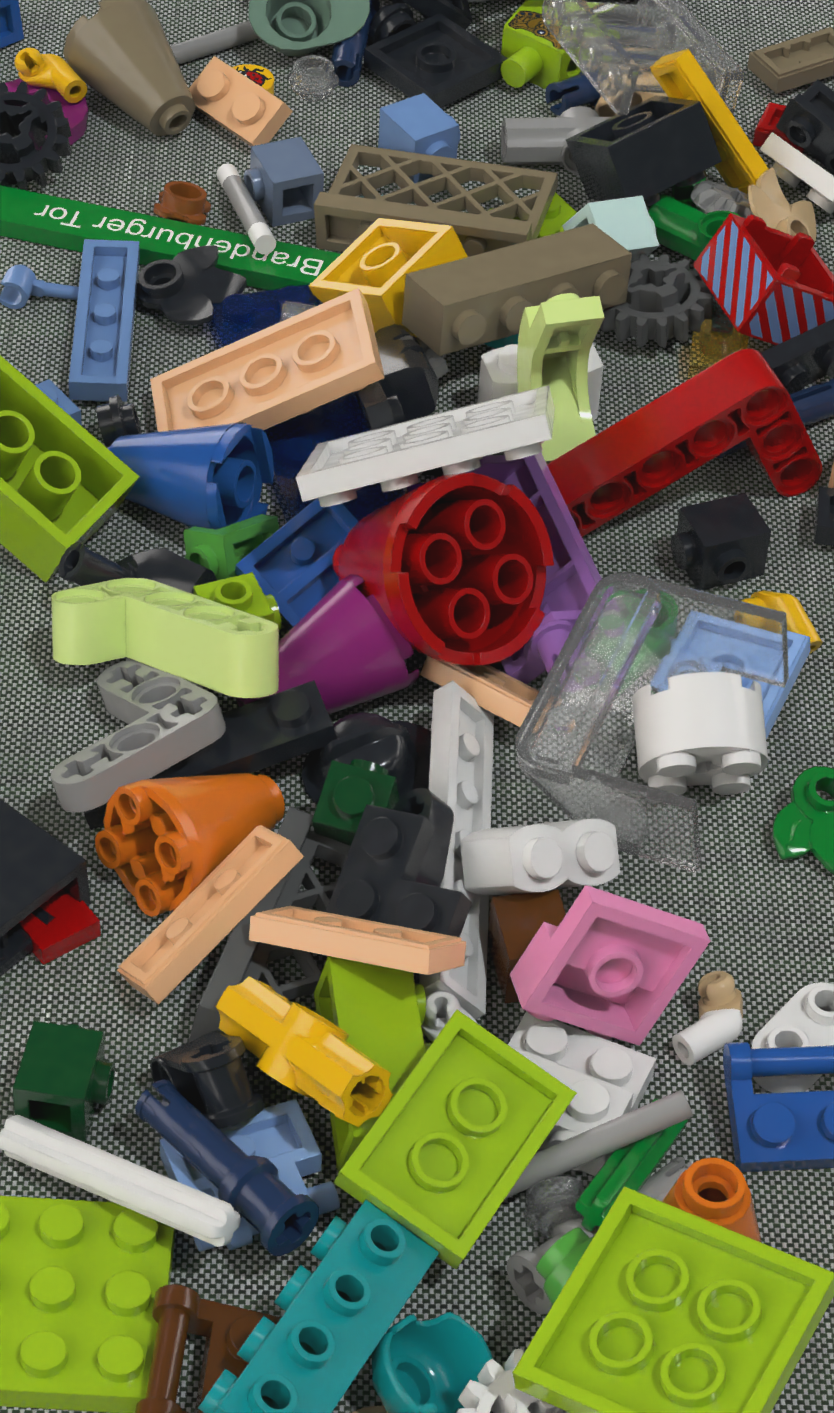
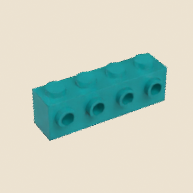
(329, 1319)

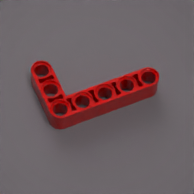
(684, 430)

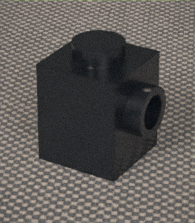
(721, 541)

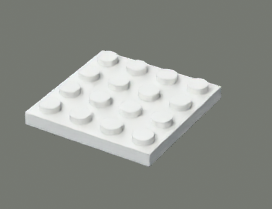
(445, 440)

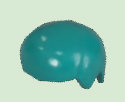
(427, 1364)

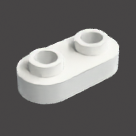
(800, 1023)

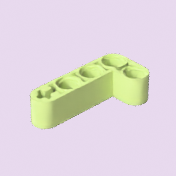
(168, 632)

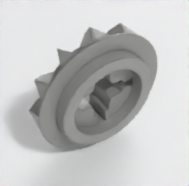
(718, 196)

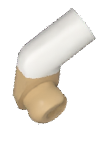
(718, 1022)

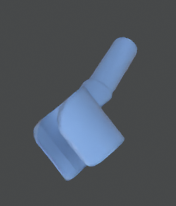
(21, 282)

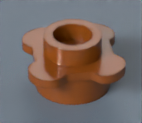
(183, 203)

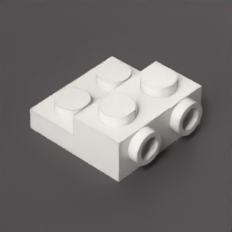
(601, 1072)

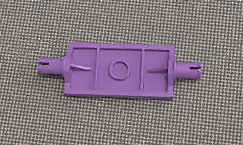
(567, 581)

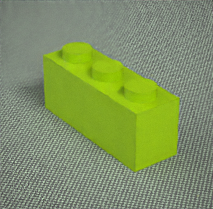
(384, 1021)

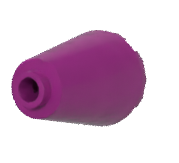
(346, 650)

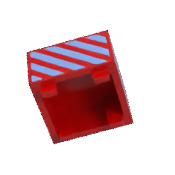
(767, 279)

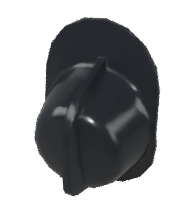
(395, 745)

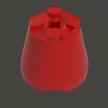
(454, 567)

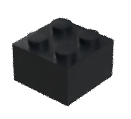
(645, 151)

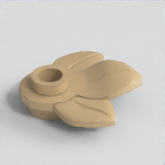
(770, 204)

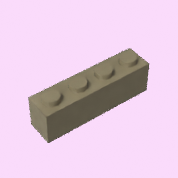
(487, 292)

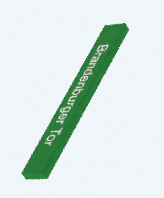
(68, 222)

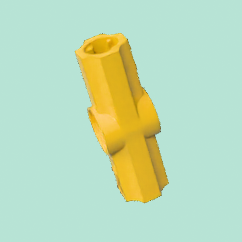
(304, 1051)

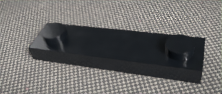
(256, 738)

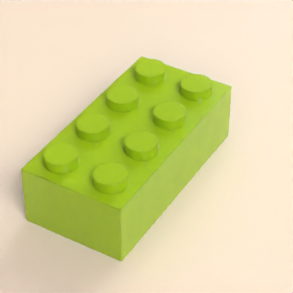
(53, 477)

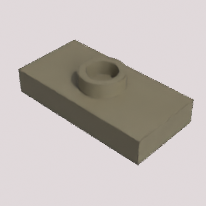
(795, 61)

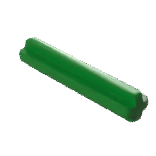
(625, 1167)

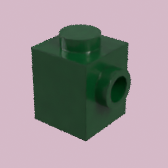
(346, 795)
(63, 1078)

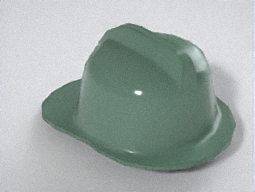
(305, 25)

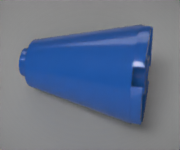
(199, 473)

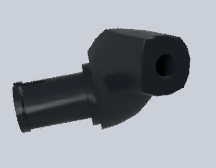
(160, 565)

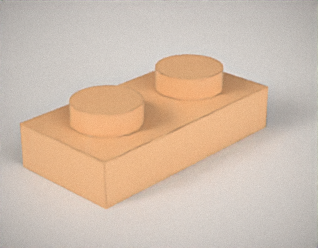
(238, 103)

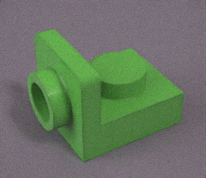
(228, 545)

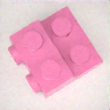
(608, 965)

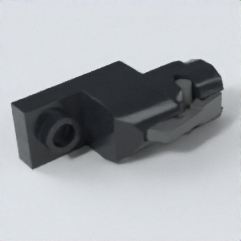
(409, 380)

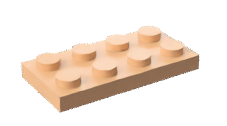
(275, 370)

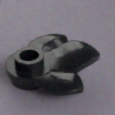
(188, 285)

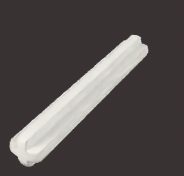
(119, 1181)

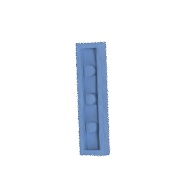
(104, 320)

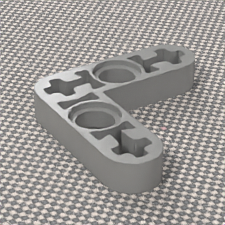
(165, 725)

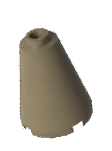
(131, 64)

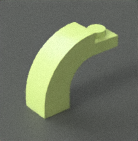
(555, 353)

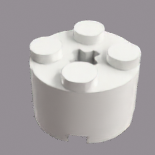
(700, 733)

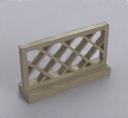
(343, 217)

